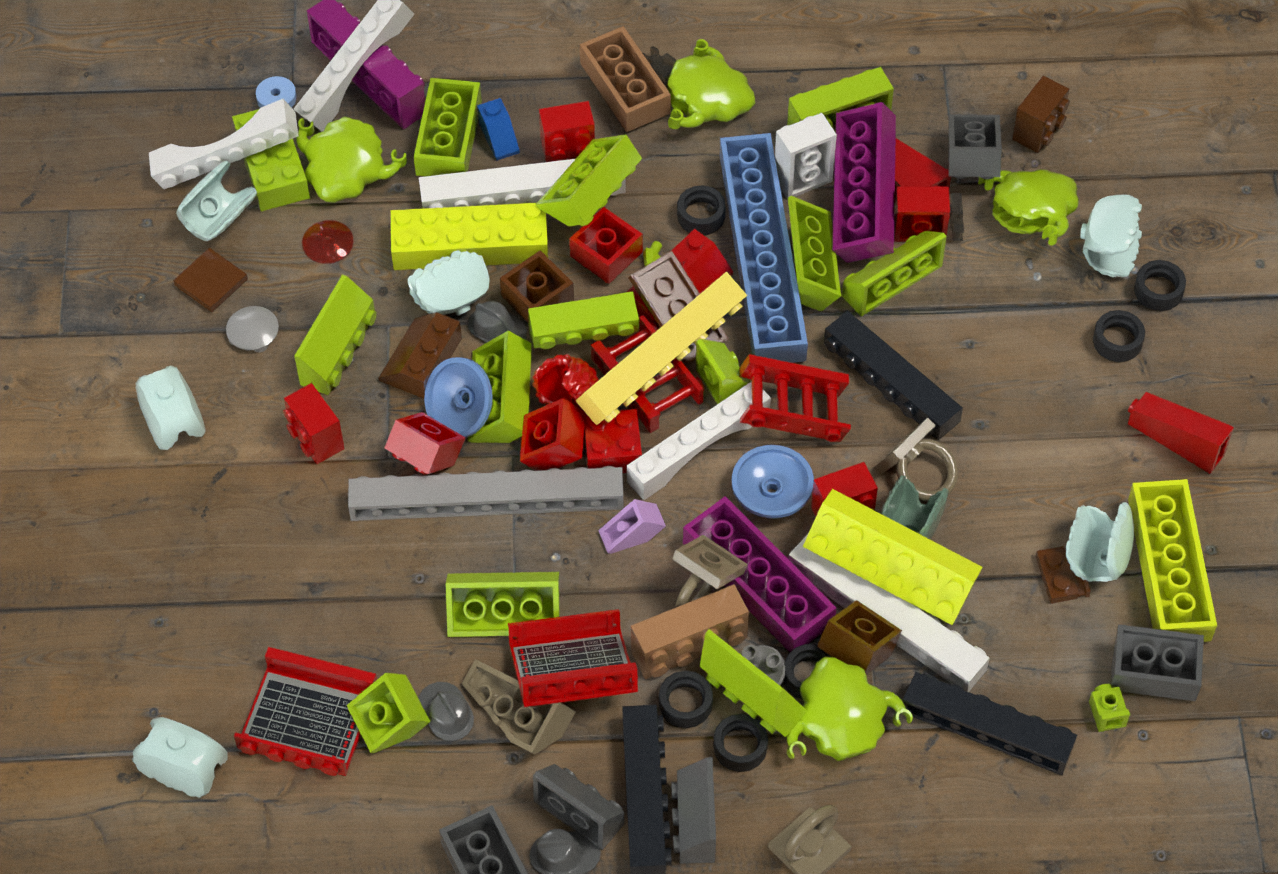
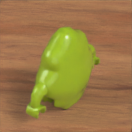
(706, 89)
(344, 158)
(1033, 202)
(843, 711)

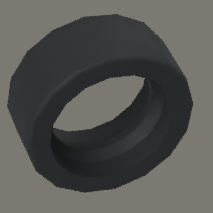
(701, 194)
(1156, 301)
(1121, 319)
(797, 655)
(685, 679)
(735, 762)

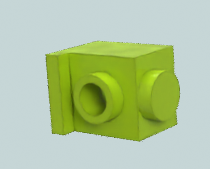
(1108, 715)

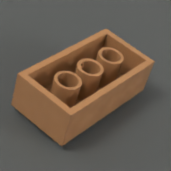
(625, 79)
(679, 634)

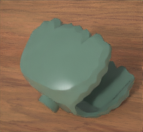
(905, 508)

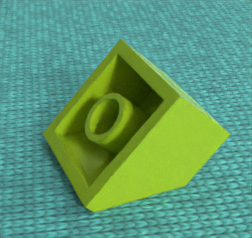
(718, 369)
(388, 712)

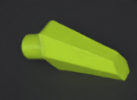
(651, 254)

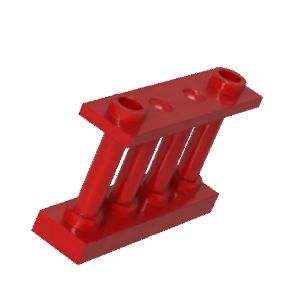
(797, 376)
(649, 412)

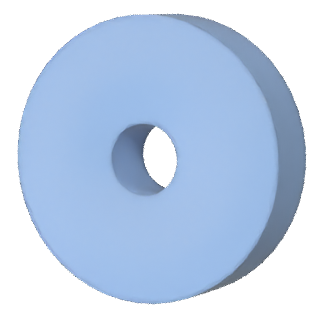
(275, 85)

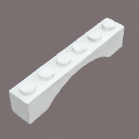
(325, 95)
(267, 128)
(662, 462)

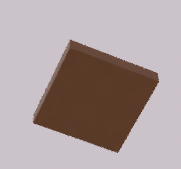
(210, 279)

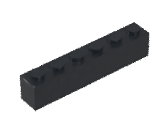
(892, 374)
(989, 723)
(644, 790)

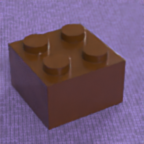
(1041, 114)
(535, 284)
(859, 637)

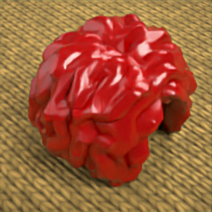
(563, 378)

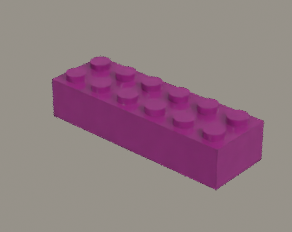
(381, 75)
(864, 182)
(771, 583)

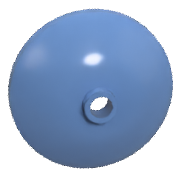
(449, 392)
(775, 469)

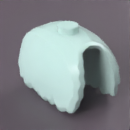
(211, 208)
(1113, 235)
(450, 283)
(168, 406)
(1098, 546)
(179, 757)

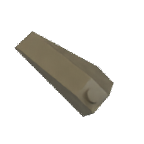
(500, 696)

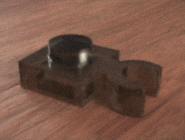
(661, 64)
(956, 216)

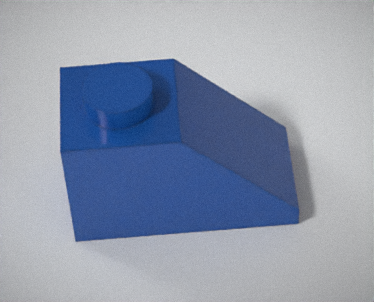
(497, 129)

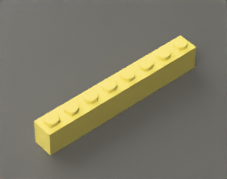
(661, 348)

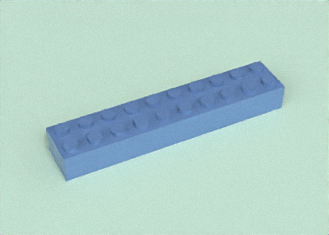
(763, 248)

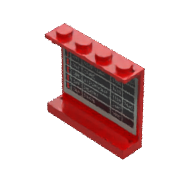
(571, 658)
(304, 713)

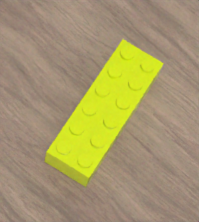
(496, 232)
(892, 556)
(1172, 558)

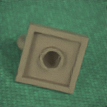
(910, 448)
(707, 563)
(811, 842)

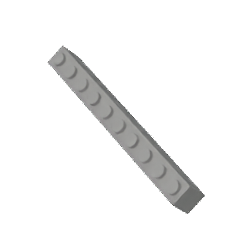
(485, 493)

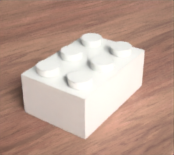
(805, 155)

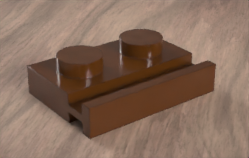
(1058, 577)

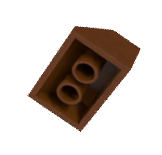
(421, 350)

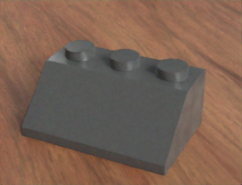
(1157, 662)
(577, 804)
(695, 813)

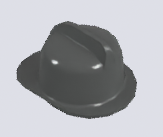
(492, 320)
(447, 711)
(564, 853)

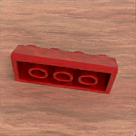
(699, 260)

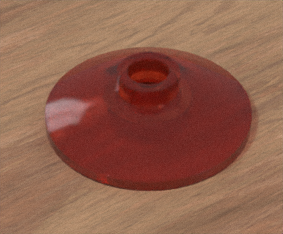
(327, 249)

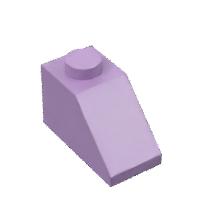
(632, 526)

